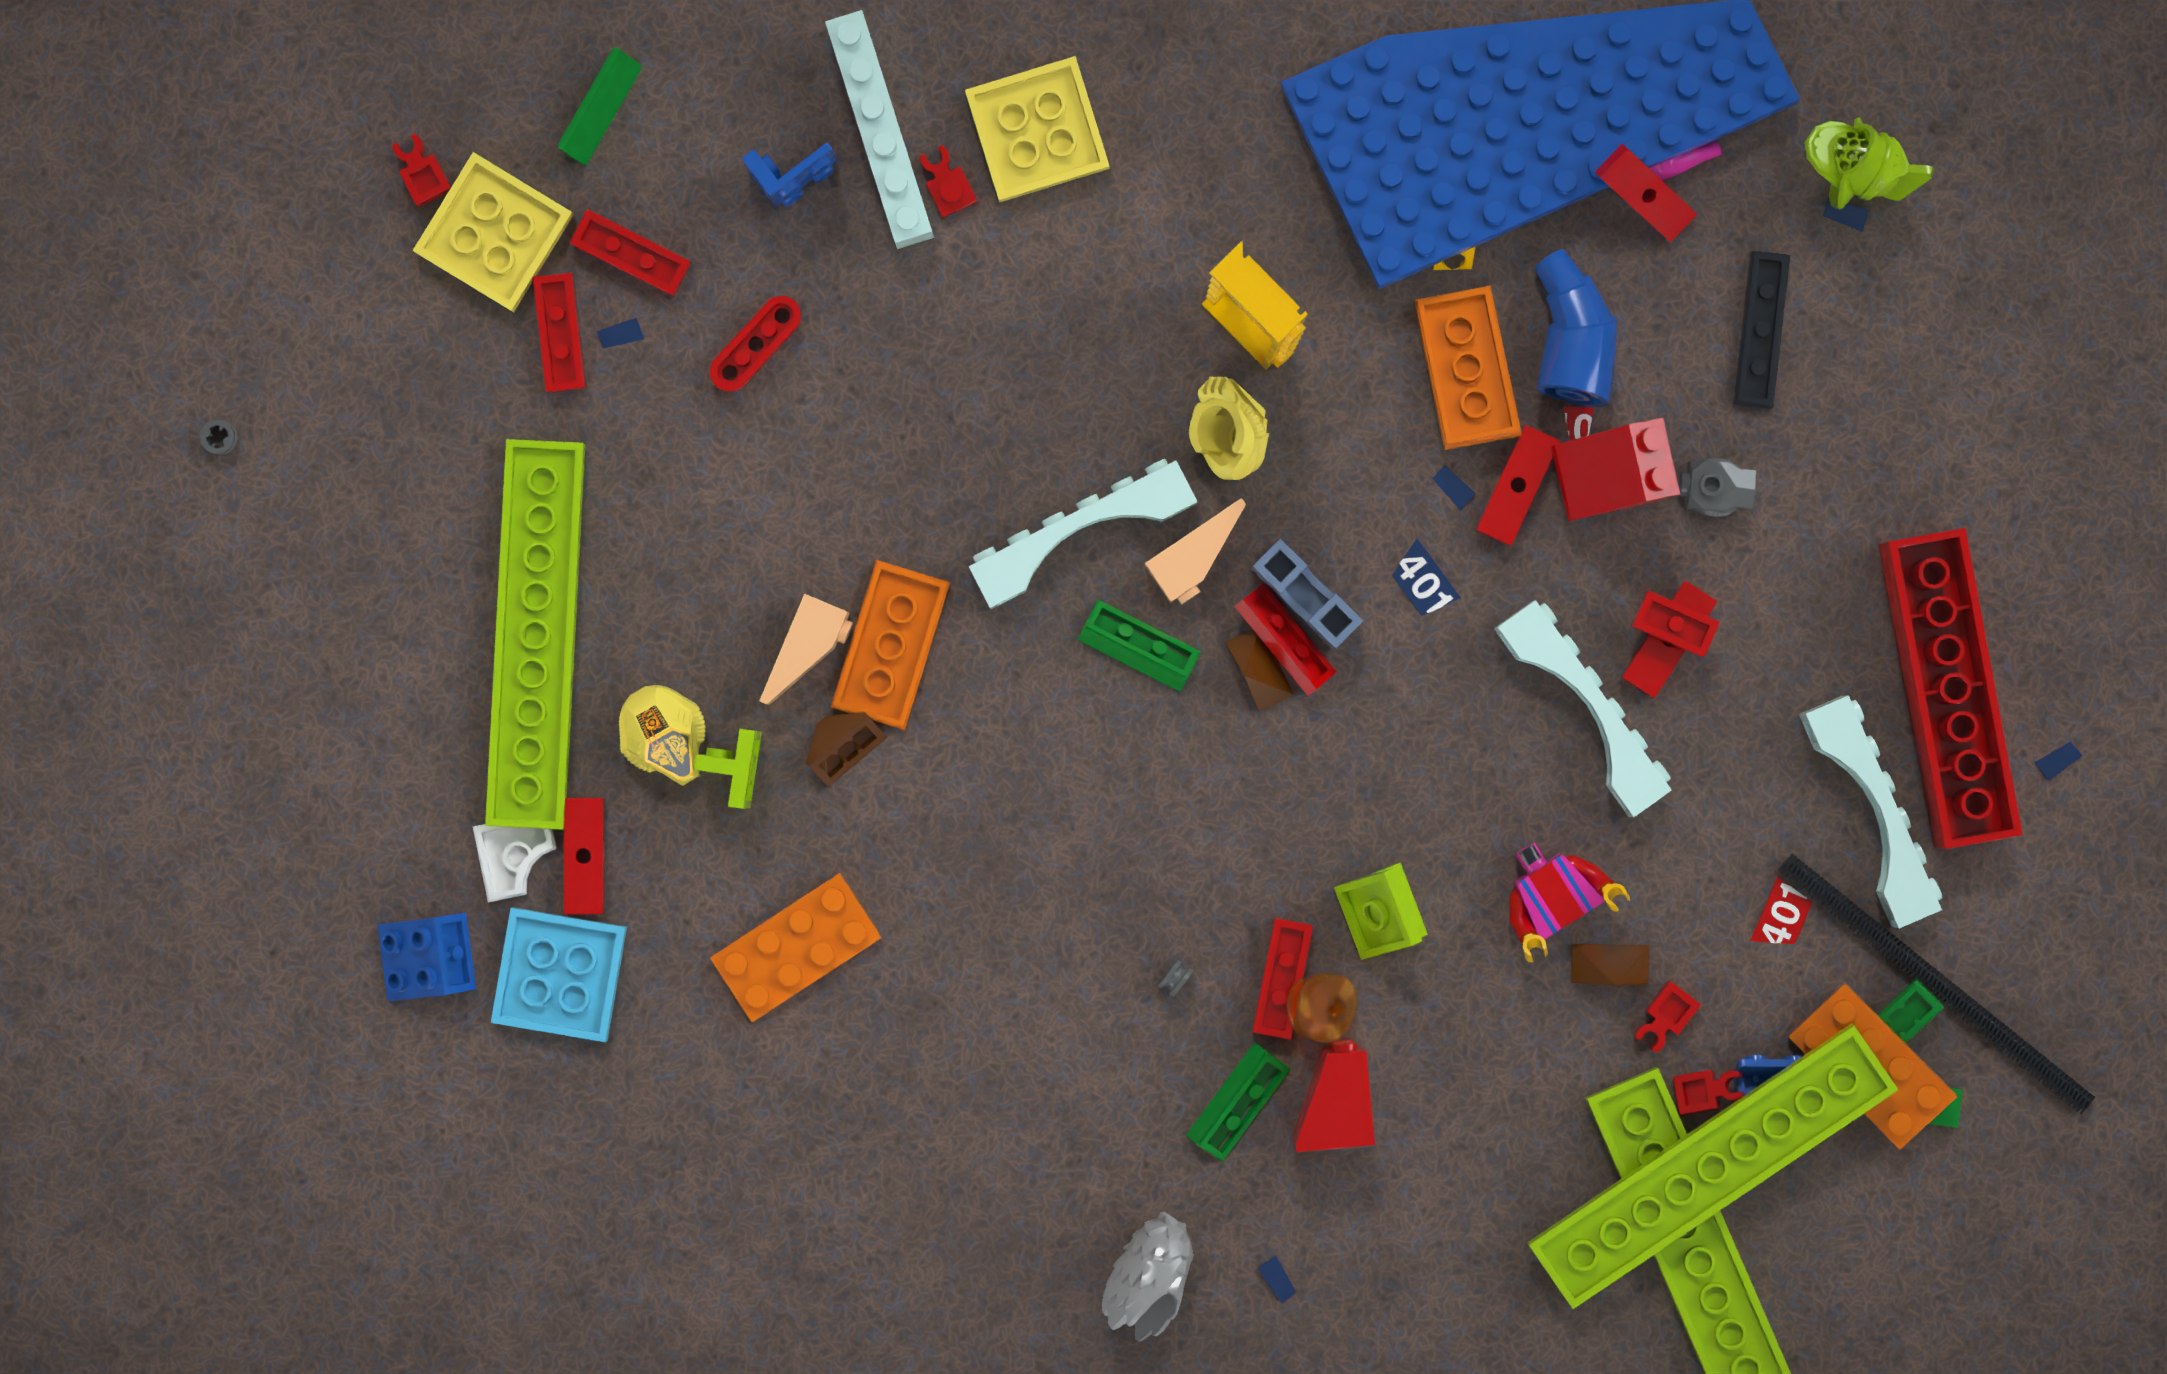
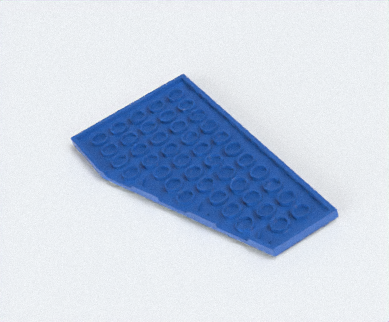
(1500, 124)

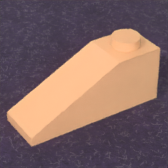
(1189, 559)
(809, 640)

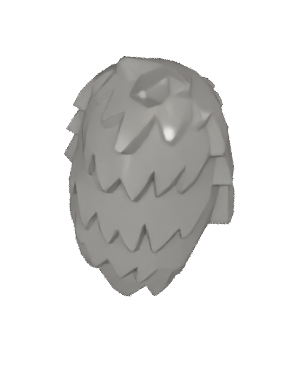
(1149, 1277)

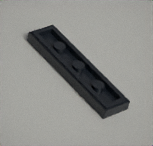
(1761, 329)

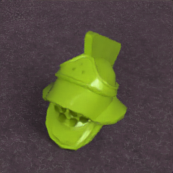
(1868, 163)

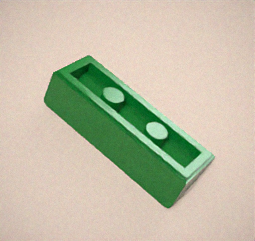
(599, 106)
(1137, 650)
(1234, 1098)

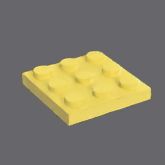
(1037, 129)
(493, 232)

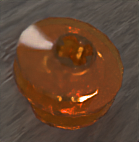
(1322, 1006)

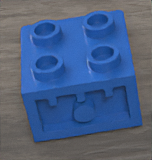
(787, 188)
(426, 957)

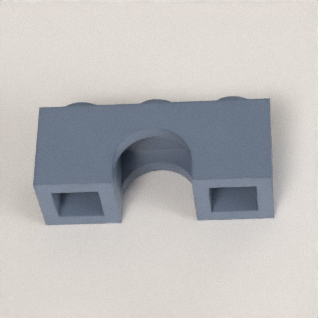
(1306, 594)

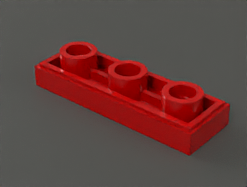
(1646, 192)
(1508, 508)
(1655, 660)
(584, 880)

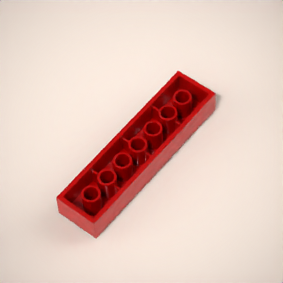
(1950, 689)

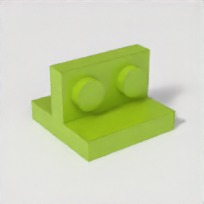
(742, 767)
(1381, 912)

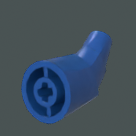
(1580, 340)

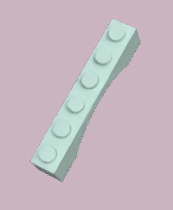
(879, 129)
(1153, 497)
(1630, 773)
(1903, 883)

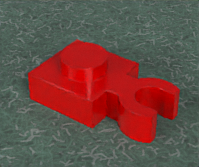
(423, 175)
(948, 188)
(1670, 1010)
(1701, 1091)

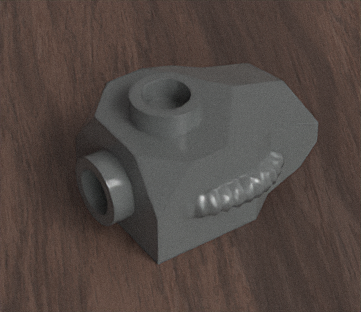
(1717, 487)

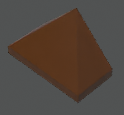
(1259, 670)
(841, 743)
(1610, 964)

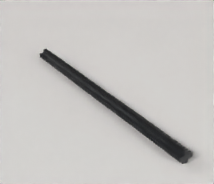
(1938, 983)

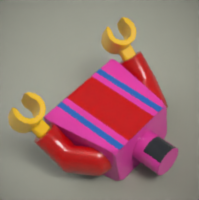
(1555, 895)

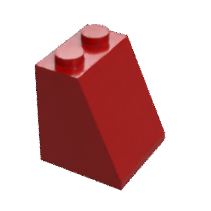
(1616, 469)
(1337, 1101)

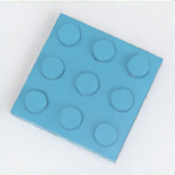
(558, 974)

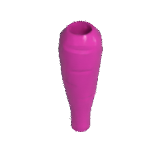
(1686, 161)

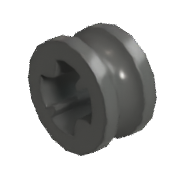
(229, 442)
(1175, 977)

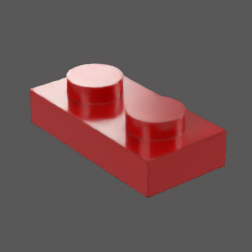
(1675, 624)

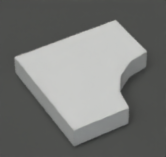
(508, 856)

